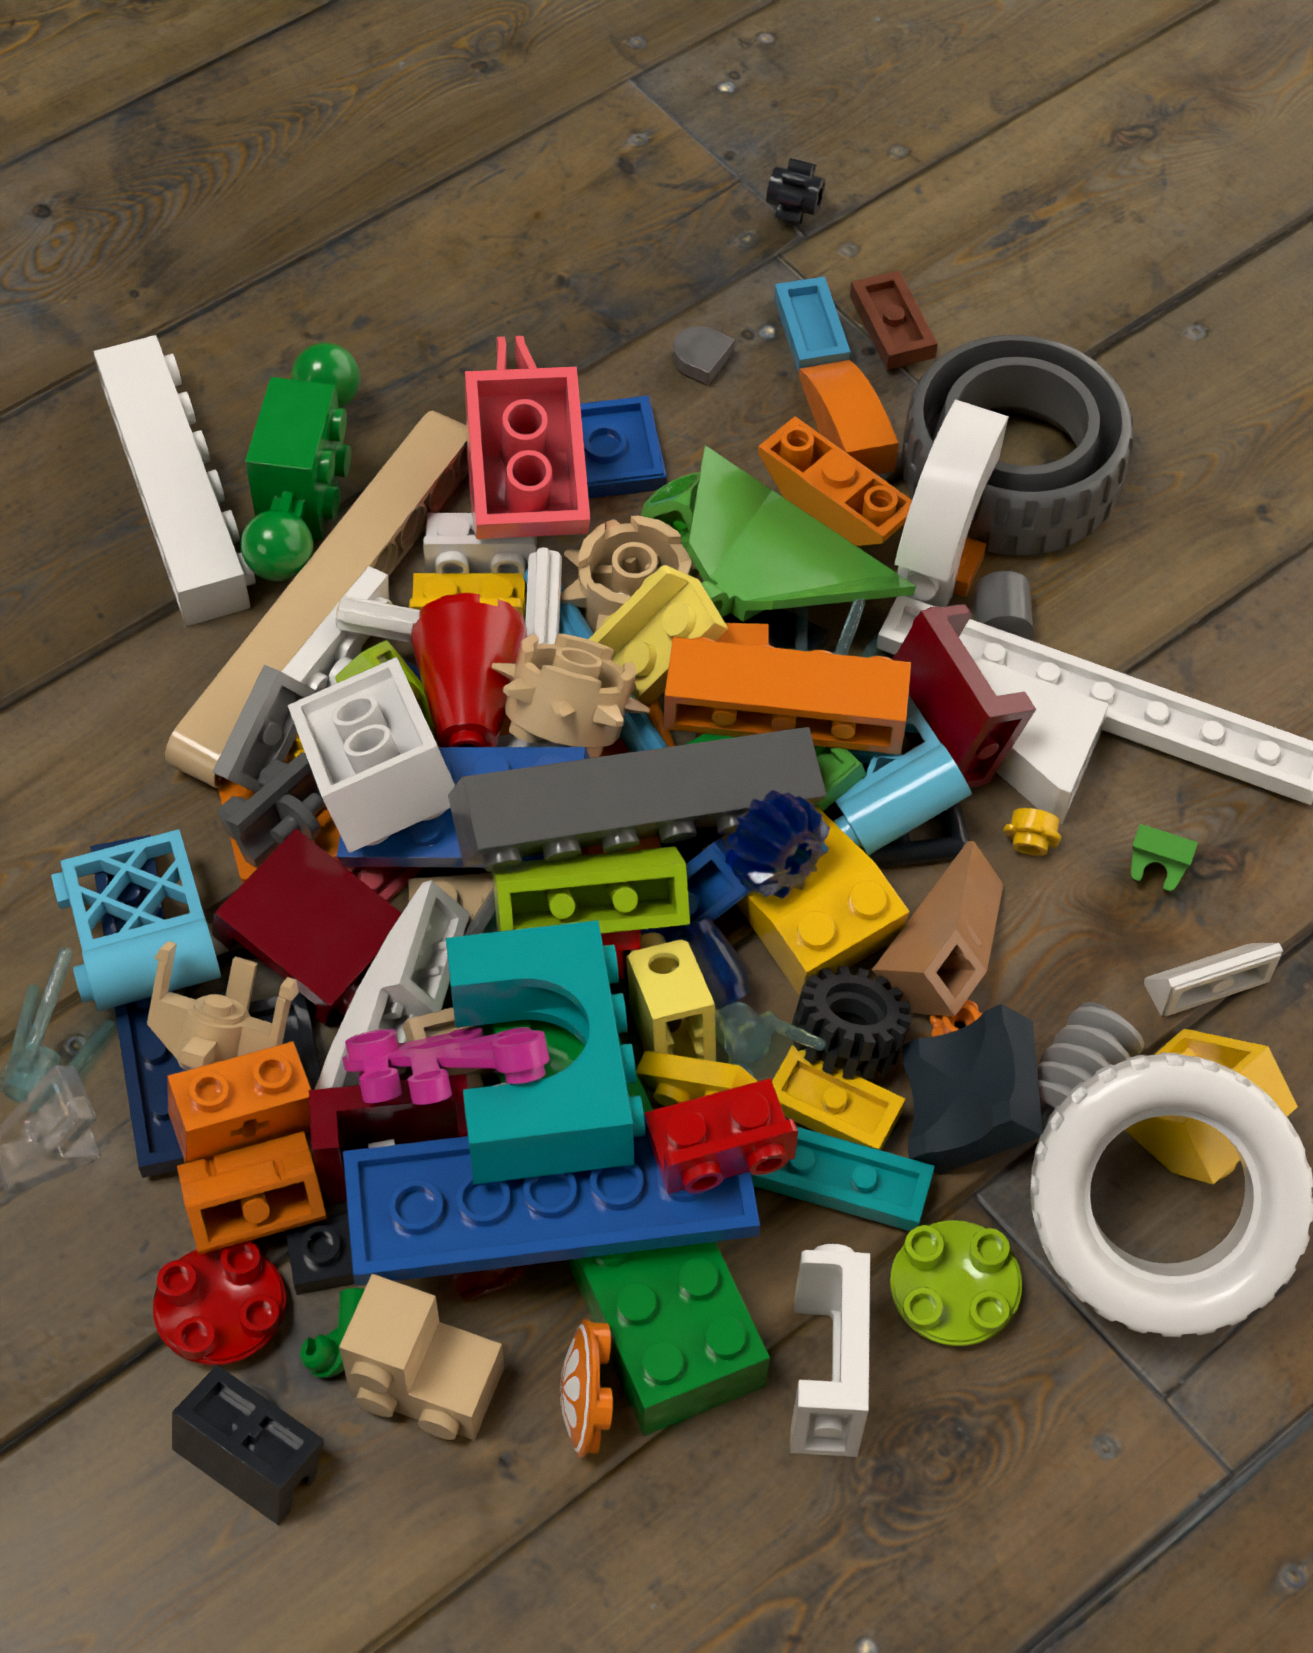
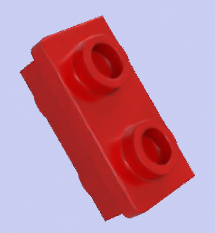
(721, 1137)

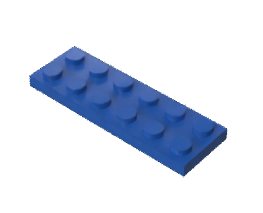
(424, 1217)

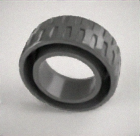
(1037, 505)

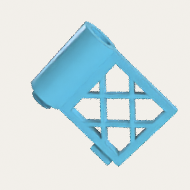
(900, 789)
(123, 964)

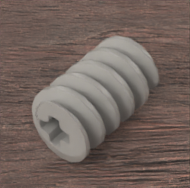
(1086, 1044)

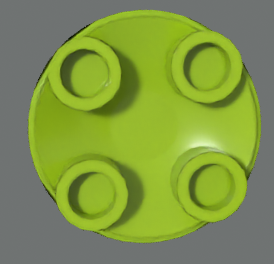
(956, 1282)

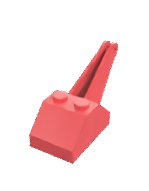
(525, 449)

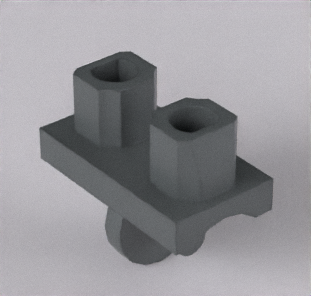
(284, 802)

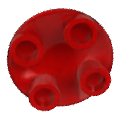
(219, 1304)

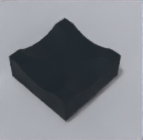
(974, 1090)

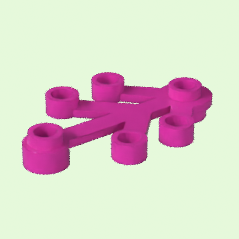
(376, 1054)

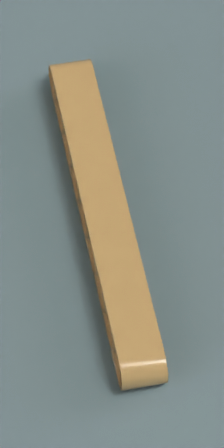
(372, 534)

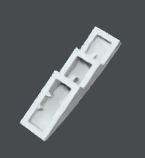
(404, 978)

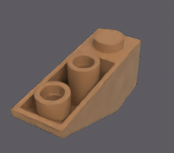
(947, 939)

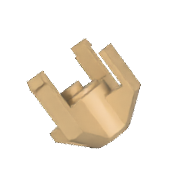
(214, 1024)

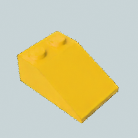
(836, 917)

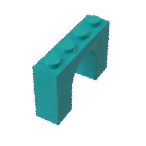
(580, 1114)

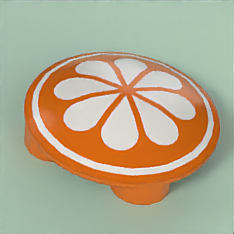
(583, 1402)

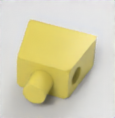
(668, 987)

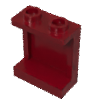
(956, 696)
(308, 922)
(346, 1123)

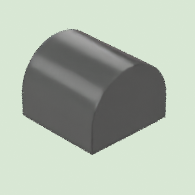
(1004, 603)

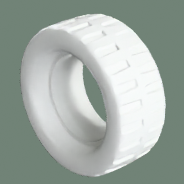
(1190, 1294)

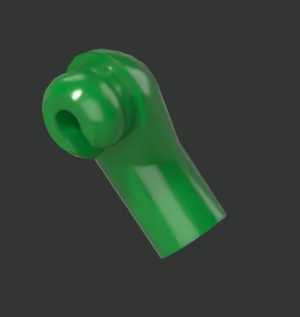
(323, 1353)

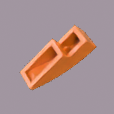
(850, 414)

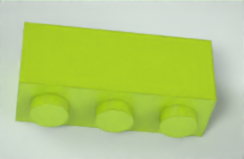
(616, 888)

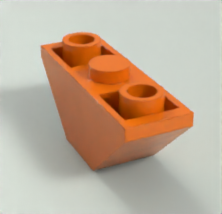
(832, 485)

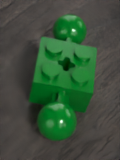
(298, 460)

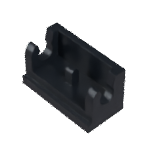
(245, 1443)

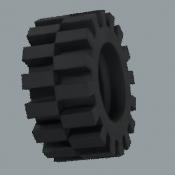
(852, 1047)

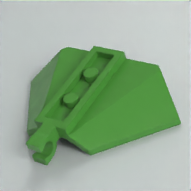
(771, 554)

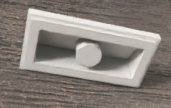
(1213, 977)

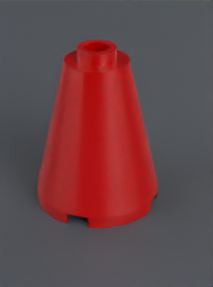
(454, 654)

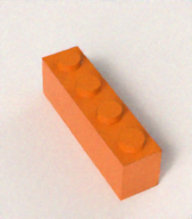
(772, 689)

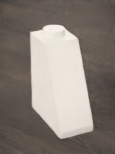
(1055, 743)

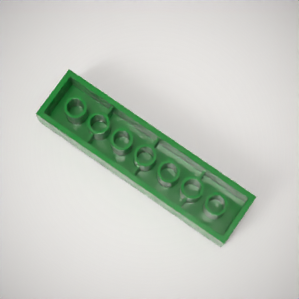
(671, 1311)

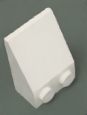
(372, 755)

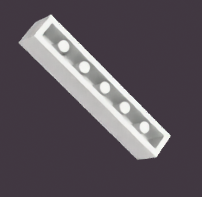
(172, 480)

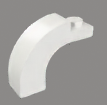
(947, 500)

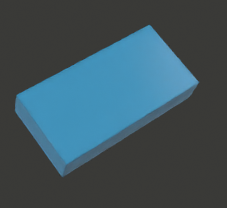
(811, 322)

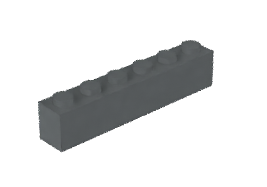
(627, 797)

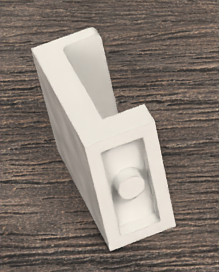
(826, 1413)

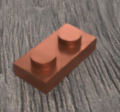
(893, 320)

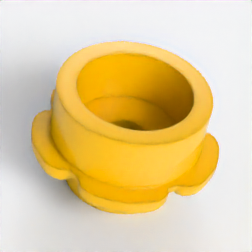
(1033, 831)

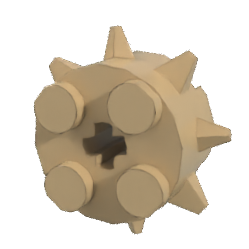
(618, 561)
(568, 693)

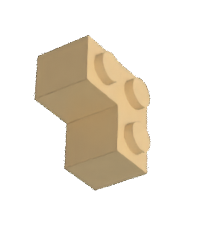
(415, 1365)

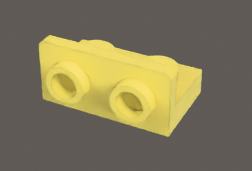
(644, 627)

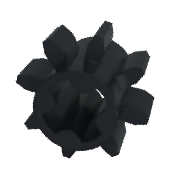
(795, 190)

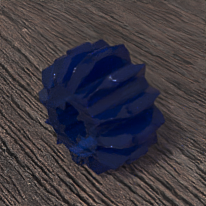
(777, 844)

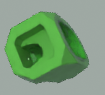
(674, 504)

